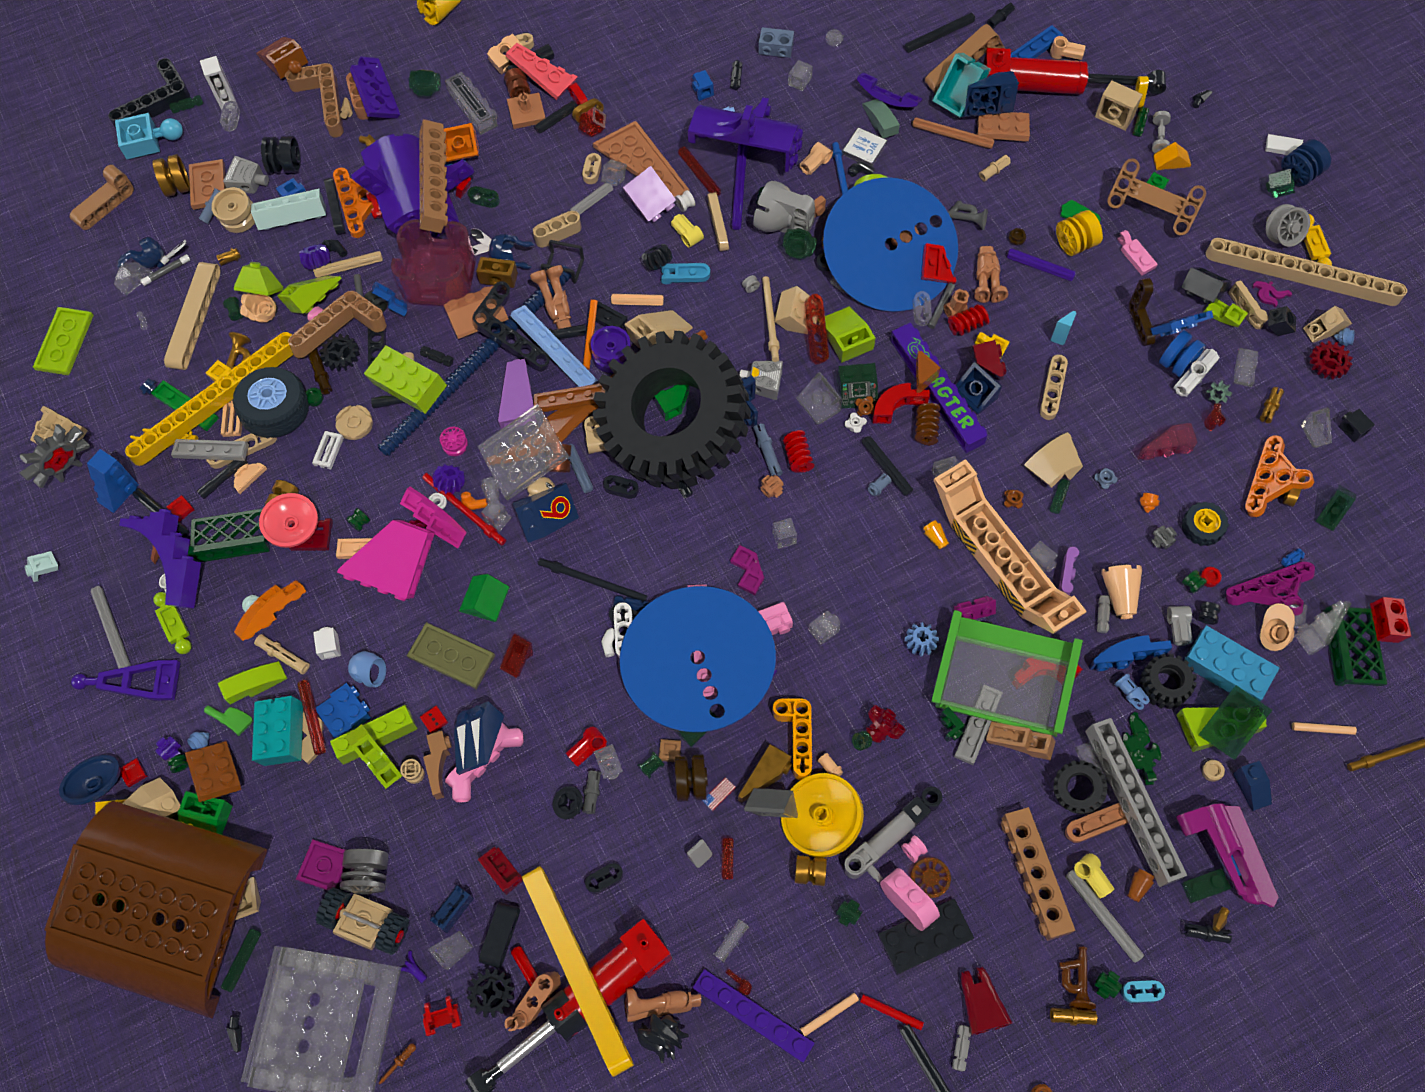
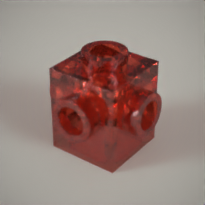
(592, 121)

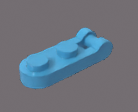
(685, 272)

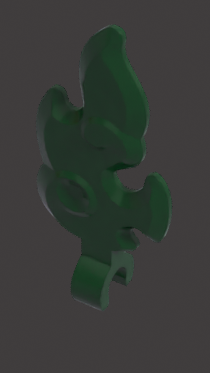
(1136, 749)

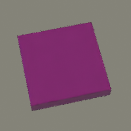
(322, 866)

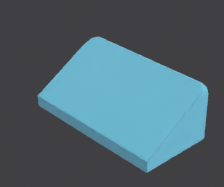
(1062, 328)

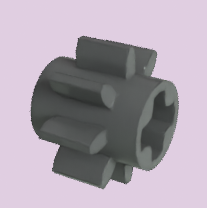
(1164, 537)

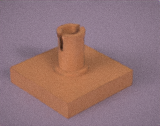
(526, 110)

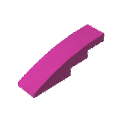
(434, 517)

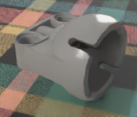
(783, 209)

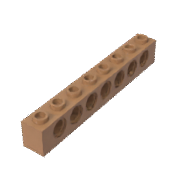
(432, 176)

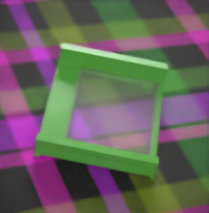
(1006, 675)

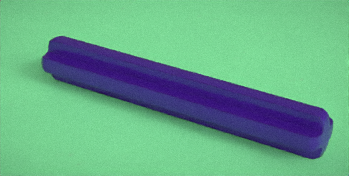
(1041, 264)

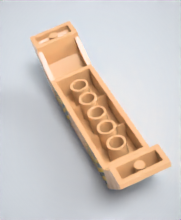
(1002, 553)

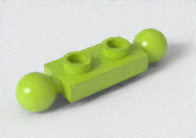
(172, 624)

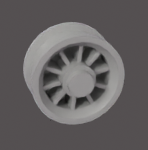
(1287, 225)

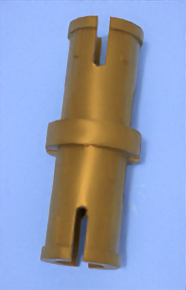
(1271, 405)
(1073, 1016)

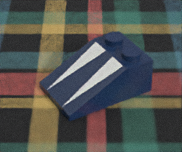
(476, 736)

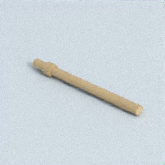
(773, 344)

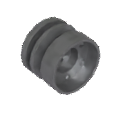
(363, 874)

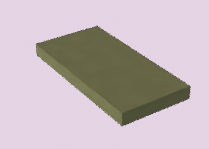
(451, 655)

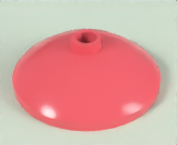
(282, 512)

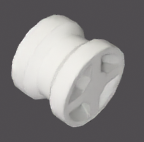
(685, 201)

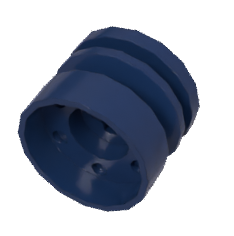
(1307, 161)

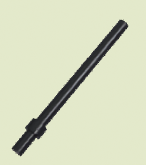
(557, 567)

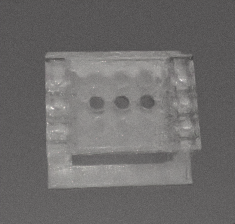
(292, 978)

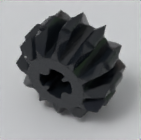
(657, 257)

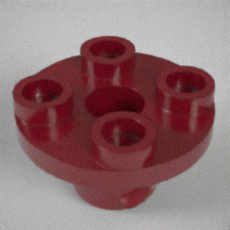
(884, 724)

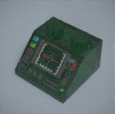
(857, 382)

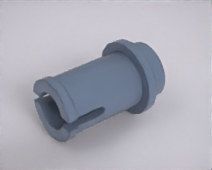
(876, 487)

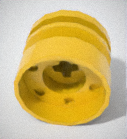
(1079, 232)

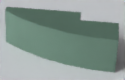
(881, 118)

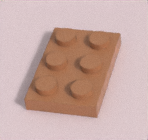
(1005, 126)
(204, 179)

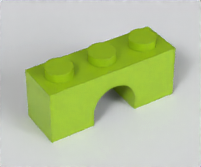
(373, 756)

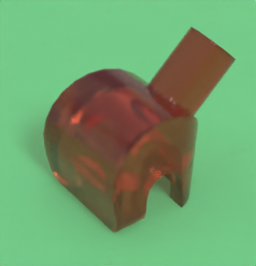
(1215, 418)

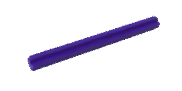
(739, 187)

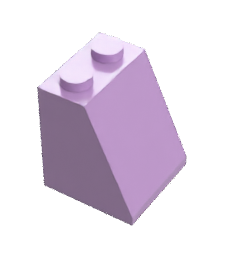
(650, 194)

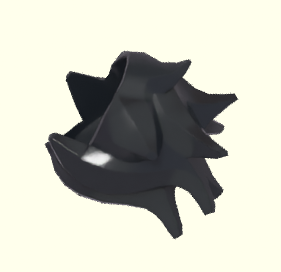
(661, 1036)

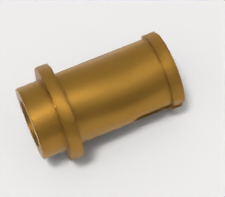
(229, 256)

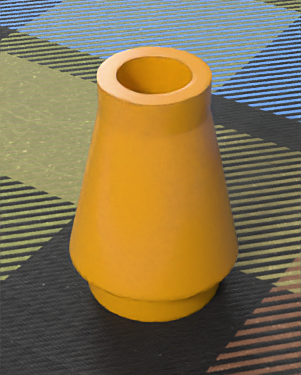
(936, 534)

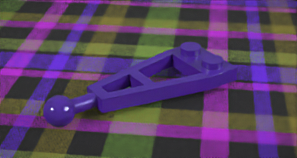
(164, 684)

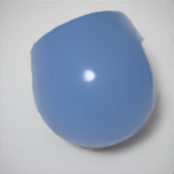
(360, 667)

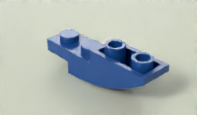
(1124, 652)

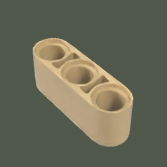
(557, 228)

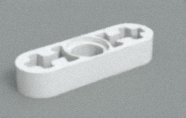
(617, 617)

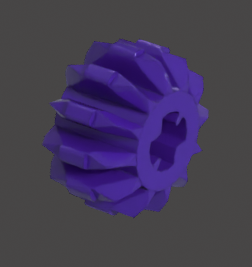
(314, 256)
(448, 479)

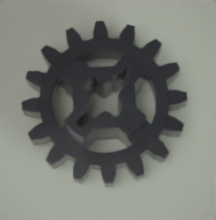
(339, 352)
(488, 1002)

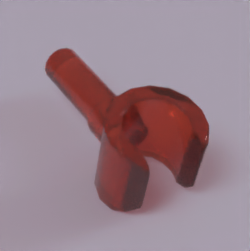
(745, 987)

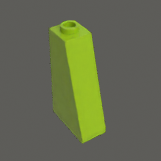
(1192, 723)

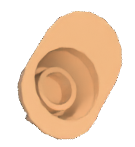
(1277, 627)

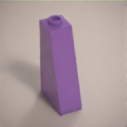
(516, 392)

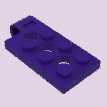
(361, 74)

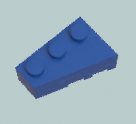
(111, 480)

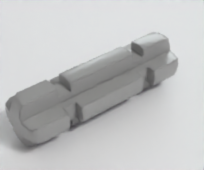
(1103, 614)
(961, 1048)

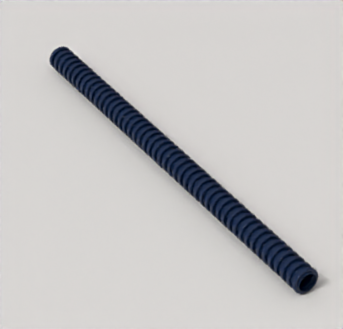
(459, 376)

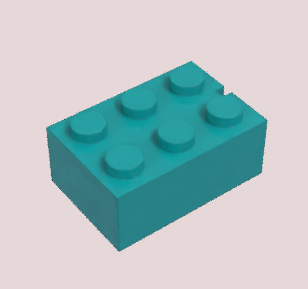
(953, 88)
(277, 731)

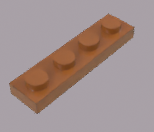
(567, 397)

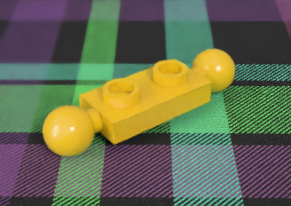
(1316, 244)

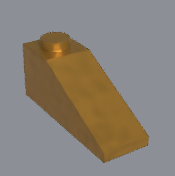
(768, 771)

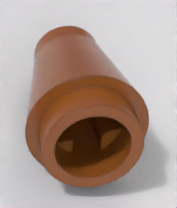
(1141, 883)

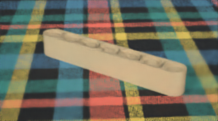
(192, 316)

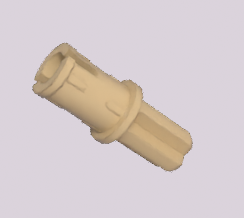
(994, 168)

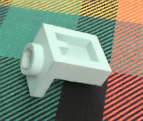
(40, 564)

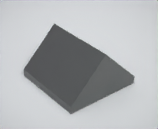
(772, 803)

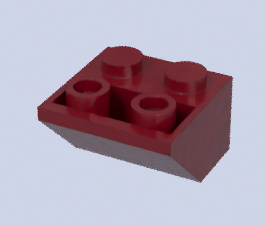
(988, 357)

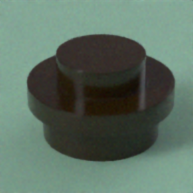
(1017, 236)

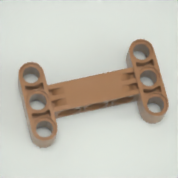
(1156, 196)

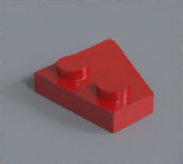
(936, 265)

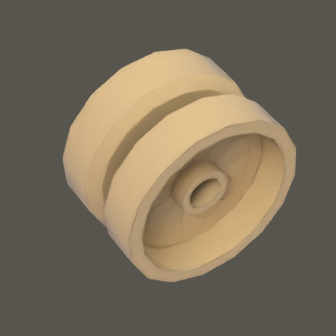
(233, 210)

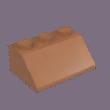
(461, 312)

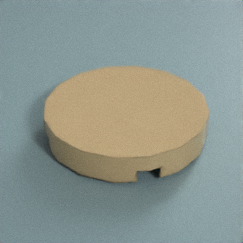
(354, 422)

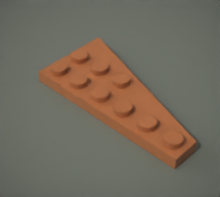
(634, 148)

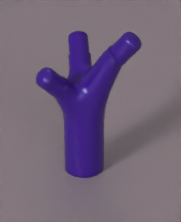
(413, 969)

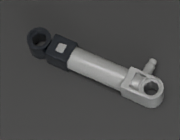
(909, 818)

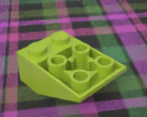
(302, 295)
(848, 334)

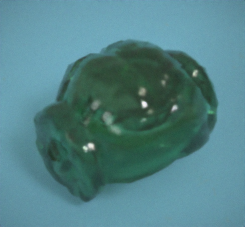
(424, 82)
(799, 243)

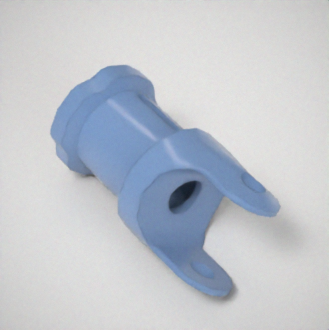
(1133, 693)

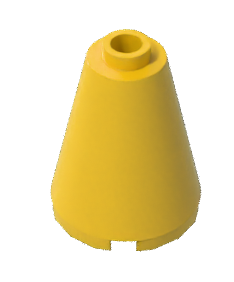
(436, 9)

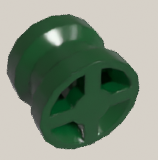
(358, 519)
(1194, 581)

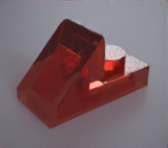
(516, 655)

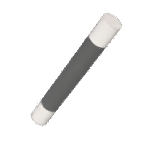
(166, 269)

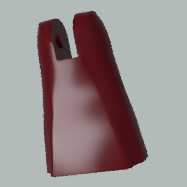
(983, 1004)

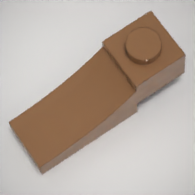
(1021, 739)
(439, 748)

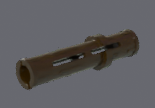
(321, 375)

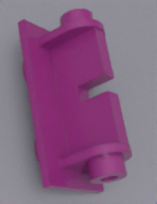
(983, 608)

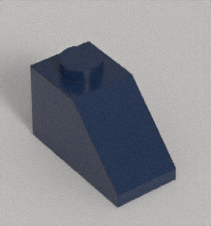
(1254, 785)

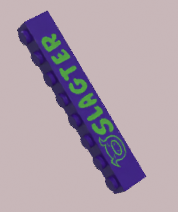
(942, 391)

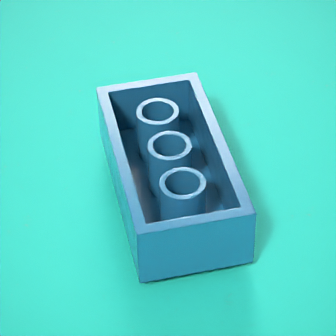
(1230, 664)

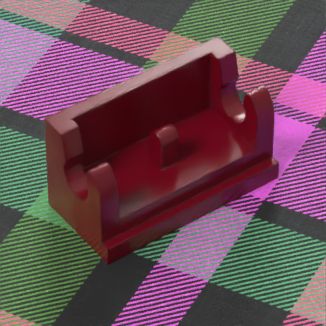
(500, 870)

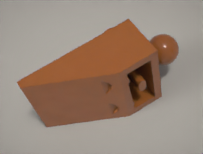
(283, 56)

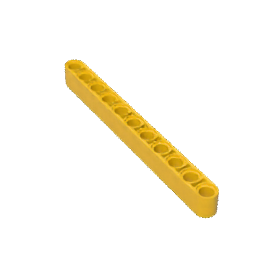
(158, 437)
(578, 973)

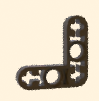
(1138, 311)

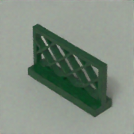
(228, 547)
(1340, 646)

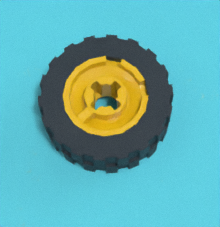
(1196, 529)

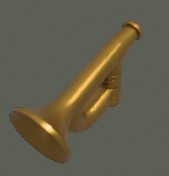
(238, 341)

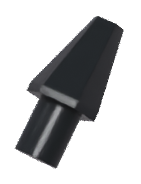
(1200, 98)
(234, 1033)

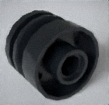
(280, 154)

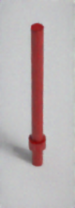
(488, 530)

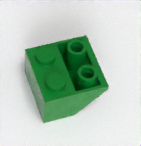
(208, 814)

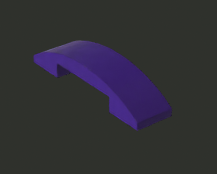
(869, 84)

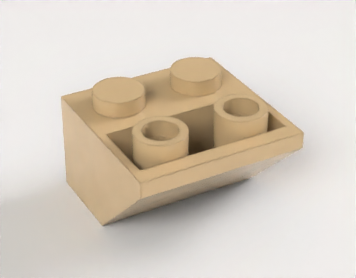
(791, 310)

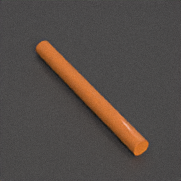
(590, 331)

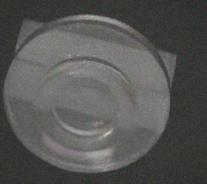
(834, 37)

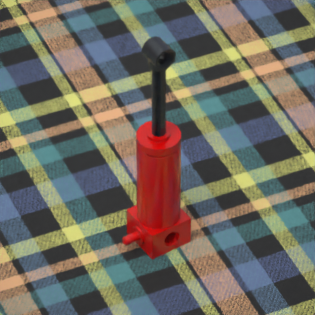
(1060, 75)

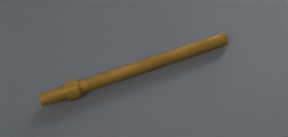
(1370, 761)

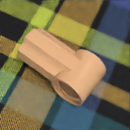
(1062, 47)
(818, 155)

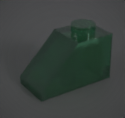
(1336, 507)

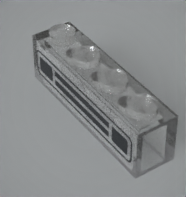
(471, 102)

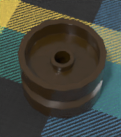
(691, 778)

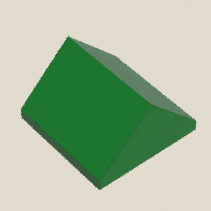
(484, 597)

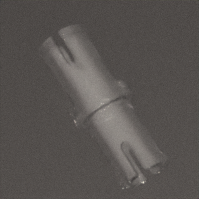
(731, 940)

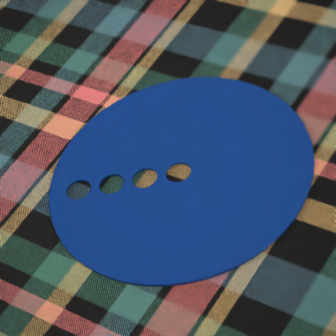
(857, 238)
(693, 619)

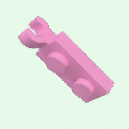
(1136, 254)

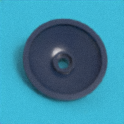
(90, 780)

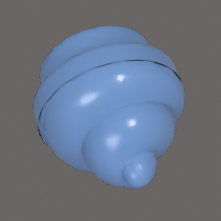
(1345, 336)
(198, 740)

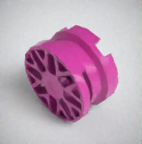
(454, 442)

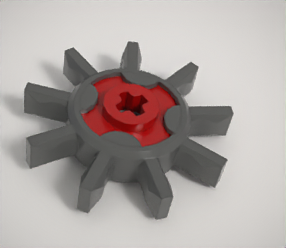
(53, 455)

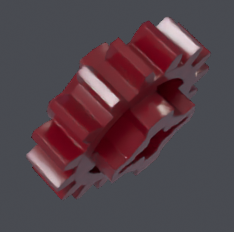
(1330, 360)

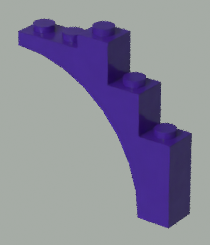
(179, 569)

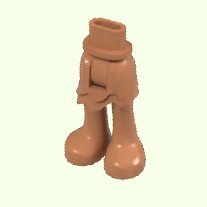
(989, 267)
(558, 305)
(665, 1004)

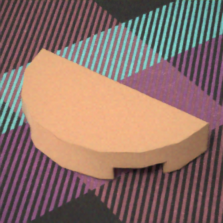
(247, 475)

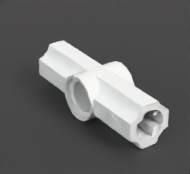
(1201, 366)

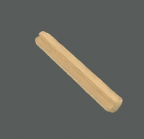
(348, 264)

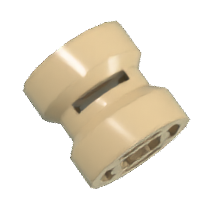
(412, 771)

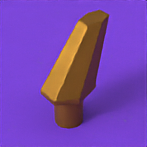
(367, 140)
(1220, 919)

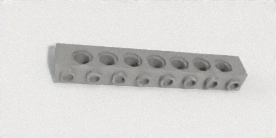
(1135, 803)

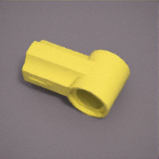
(689, 234)
(1093, 875)

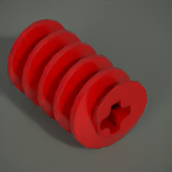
(967, 319)
(797, 452)

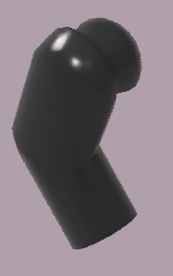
(860, 166)
(335, 245)

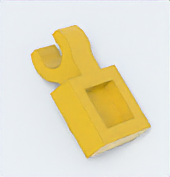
(981, 338)

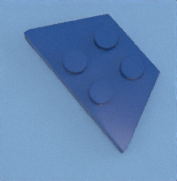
(1180, 324)

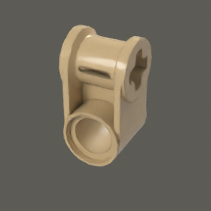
(593, 441)

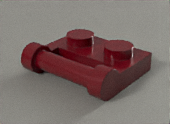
(319, 540)

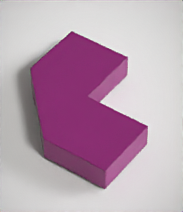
(749, 562)

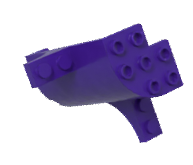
(749, 129)
(393, 177)

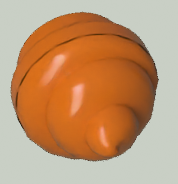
(1149, 501)

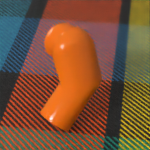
(472, 503)

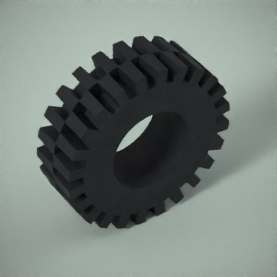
(644, 376)

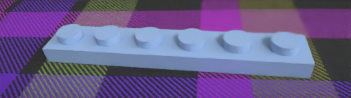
(553, 347)

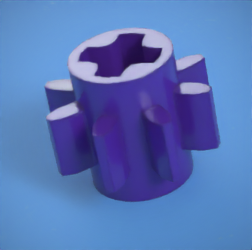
(167, 748)

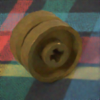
(171, 175)

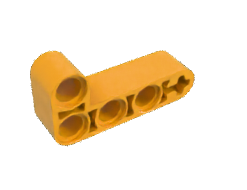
(798, 738)

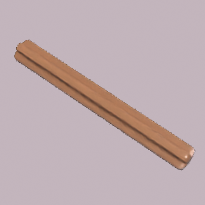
(953, 133)

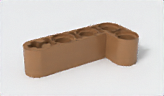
(104, 199)

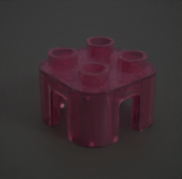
(433, 268)

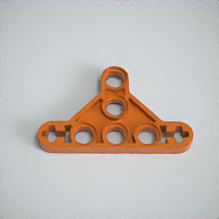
(359, 206)
(1273, 485)

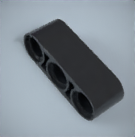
(499, 935)

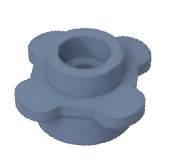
(1109, 474)

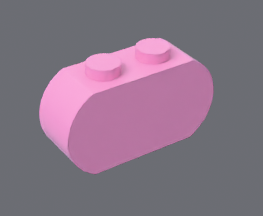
(910, 899)

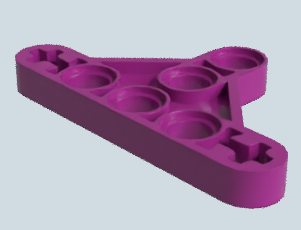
(1268, 593)

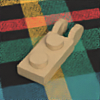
(1245, 301)

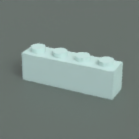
(288, 209)

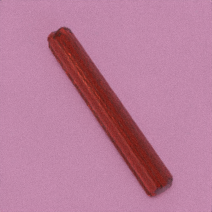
(699, 171)
(311, 717)

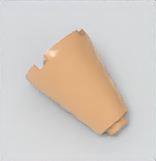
(1123, 588)

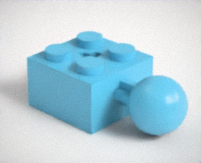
(139, 134)

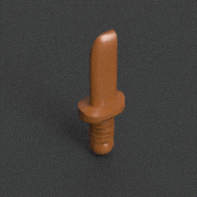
(399, 1061)

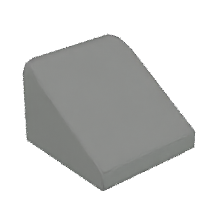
(699, 853)

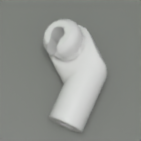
(607, 642)

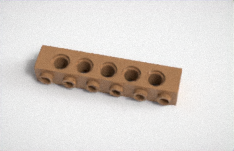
(1023, 820)

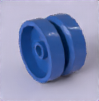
(1182, 352)

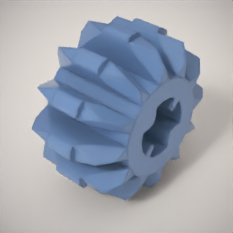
(915, 642)

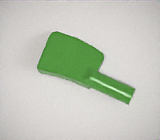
(232, 718)

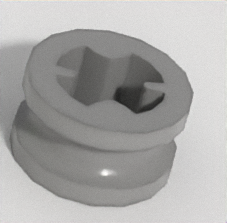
(751, 284)

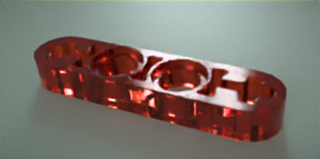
(814, 328)

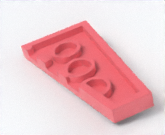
(546, 75)

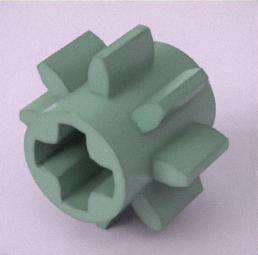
(1217, 387)

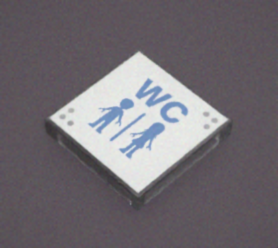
(864, 146)

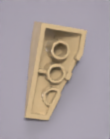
(155, 798)

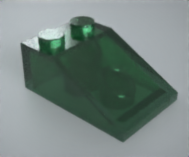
(1235, 722)

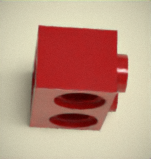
(1390, 620)

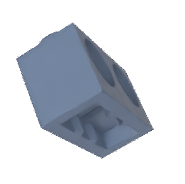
(776, 42)

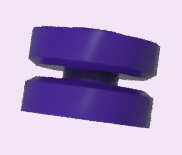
(607, 344)

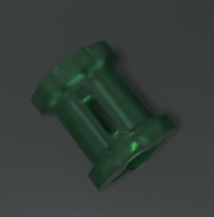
(233, 308)
(651, 765)

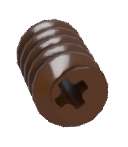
(927, 424)

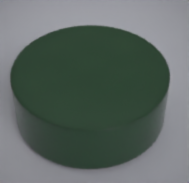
(314, 397)

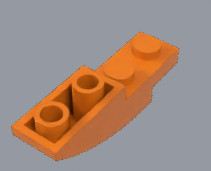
(261, 612)

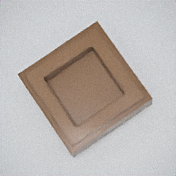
(669, 750)

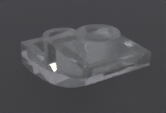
(1245, 367)

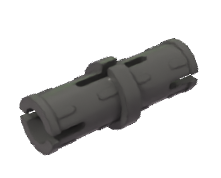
(591, 792)

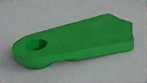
(1072, 208)

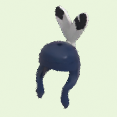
(499, 246)
(150, 255)

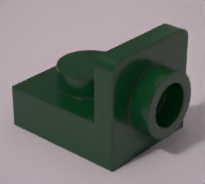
(951, 721)

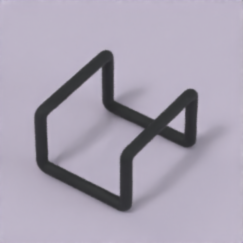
(548, 265)

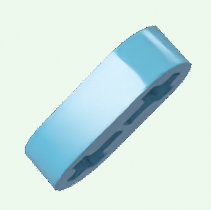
(1142, 986)

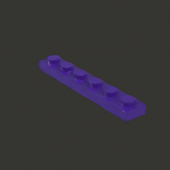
(753, 1016)

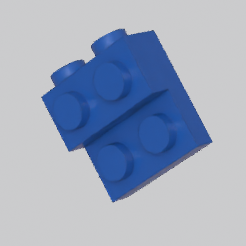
(343, 711)

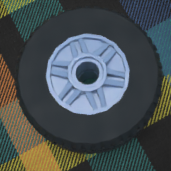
(270, 402)

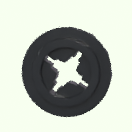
(561, 798)

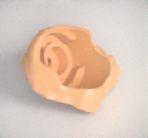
(258, 307)

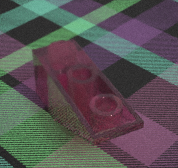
(1173, 441)

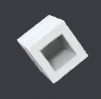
(327, 643)

